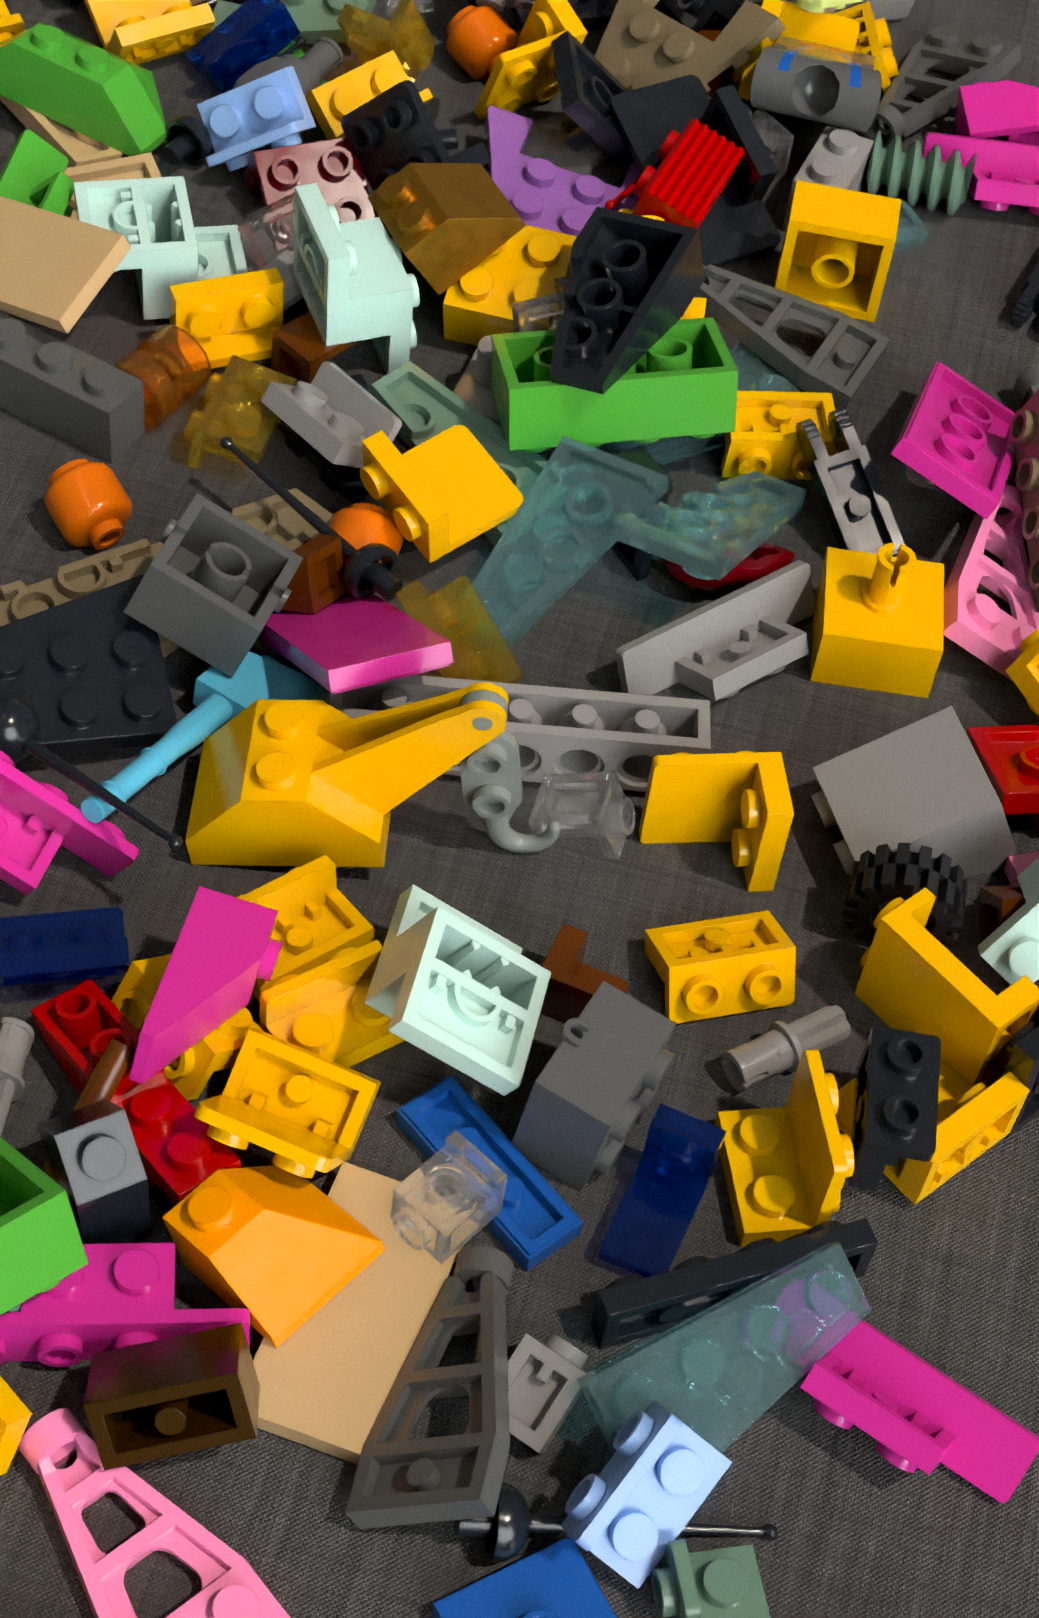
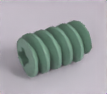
(919, 174)

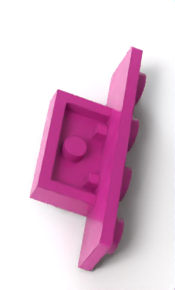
(1002, 171)
(39, 820)
(105, 1306)
(919, 1413)

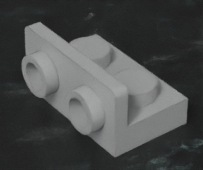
(332, 414)

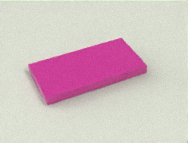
(958, 439)
(356, 643)

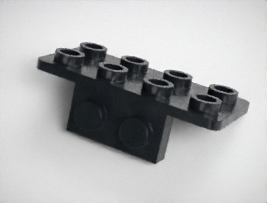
(738, 220)

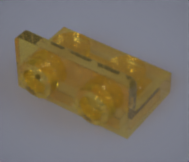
(464, 620)

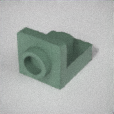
(708, 1583)

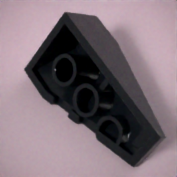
(622, 295)

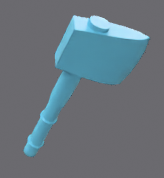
(217, 702)

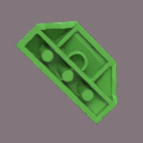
(83, 88)

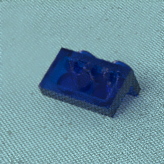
(241, 41)
(62, 946)

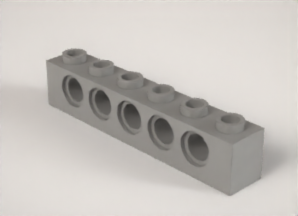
(566, 727)

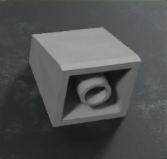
(916, 790)

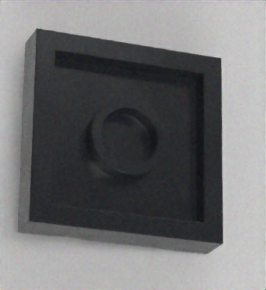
(586, 99)

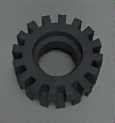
(902, 874)

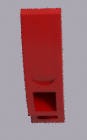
(163, 1123)

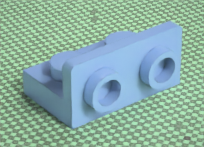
(256, 116)
(643, 1492)

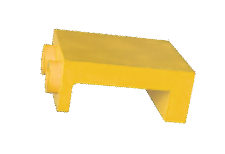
(928, 991)

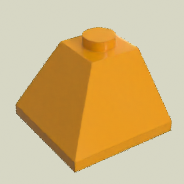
(269, 1245)

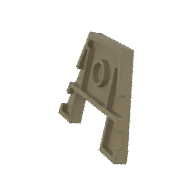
(651, 48)

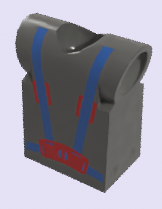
(817, 83)

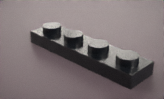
(651, 1305)

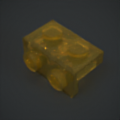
(375, 36)
(235, 412)

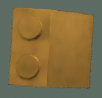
(445, 217)

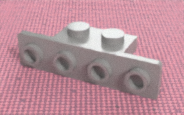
(726, 640)

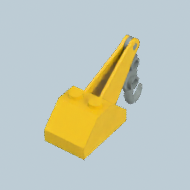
(314, 782)

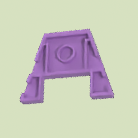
(537, 188)

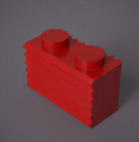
(689, 178)

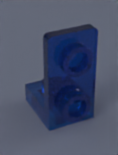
(663, 1193)

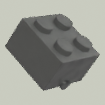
(213, 584)
(595, 1087)

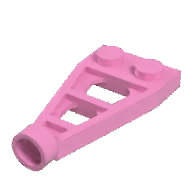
(974, 618)
(227, 1579)

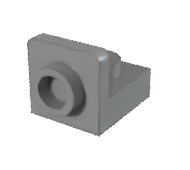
(542, 1388)

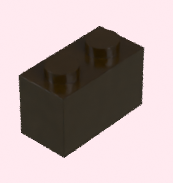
(172, 1396)

